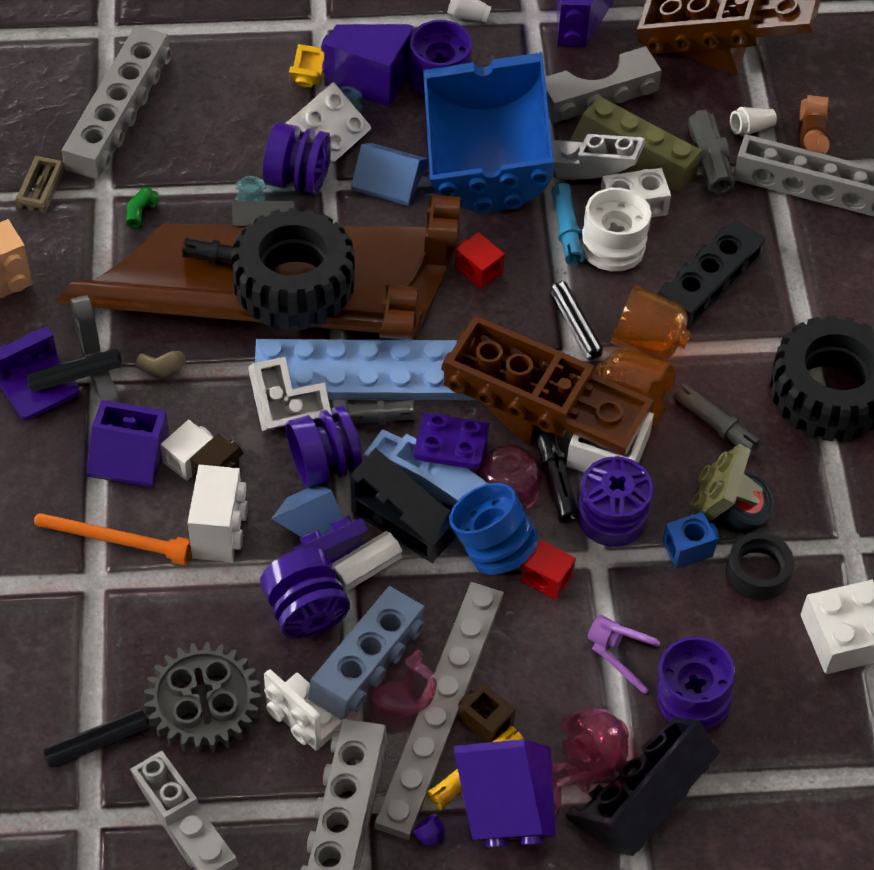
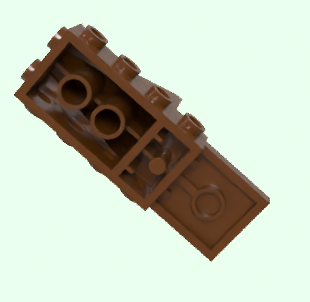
(720, 29)
(542, 388)

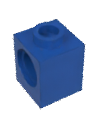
(685, 551)

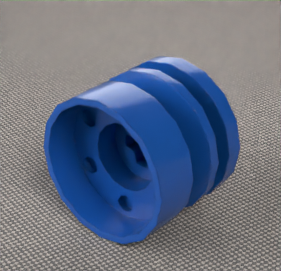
(494, 528)

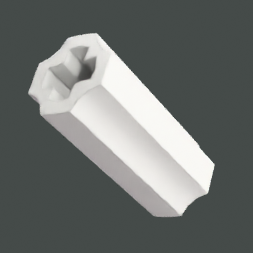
(367, 560)

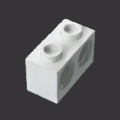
(647, 183)

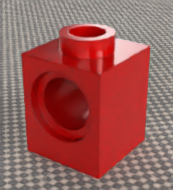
(479, 260)
(548, 570)

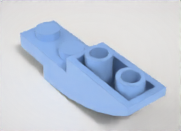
(439, 480)

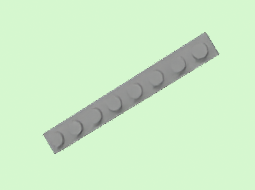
(435, 723)

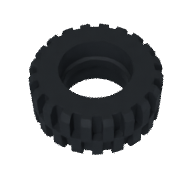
(293, 298)
(813, 405)

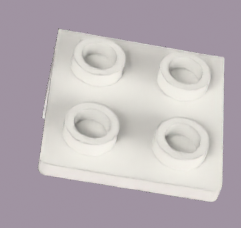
(334, 114)
(290, 703)

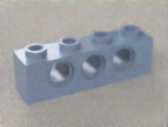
(390, 612)

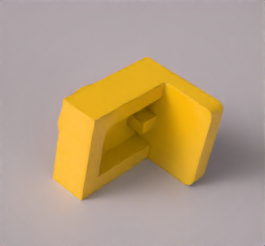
(307, 66)

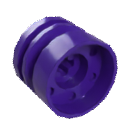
(436, 46)
(289, 157)
(317, 448)
(614, 501)
(304, 593)
(695, 681)

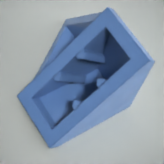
(308, 511)

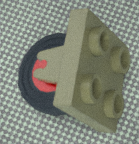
(733, 493)

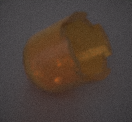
(651, 324)
(641, 374)

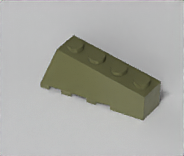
(662, 150)

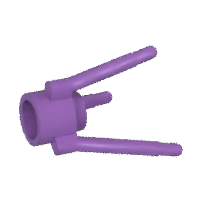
(608, 634)

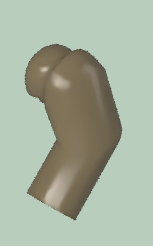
(163, 365)

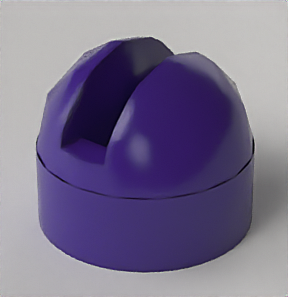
(430, 830)

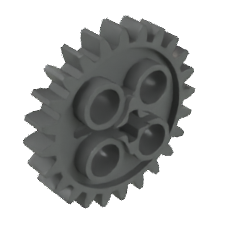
(169, 703)

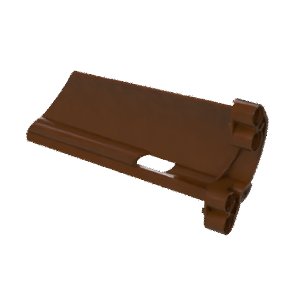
(394, 275)

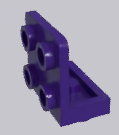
(26, 356)
(451, 441)

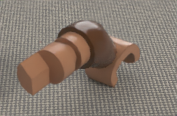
(814, 124)

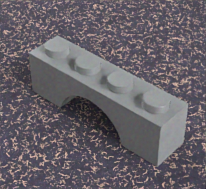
(572, 96)

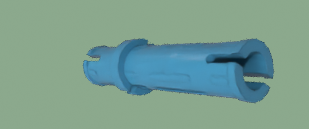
(569, 232)

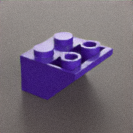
(127, 443)

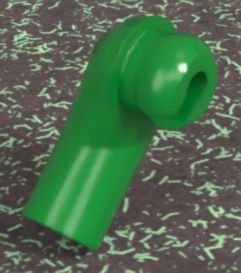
(137, 204)

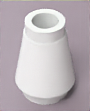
(469, 10)
(751, 120)

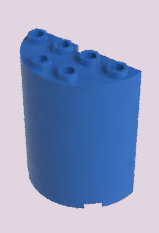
(489, 132)

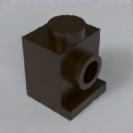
(217, 453)
(488, 703)

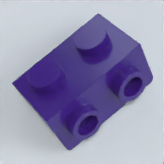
(338, 541)

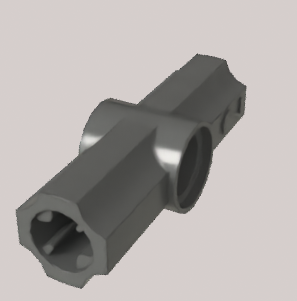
(714, 153)

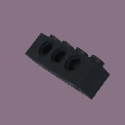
(714, 270)

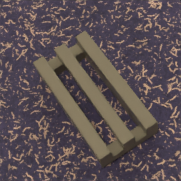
(34, 202)

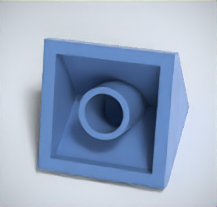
(388, 173)

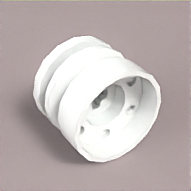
(615, 229)

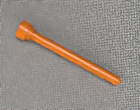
(175, 549)

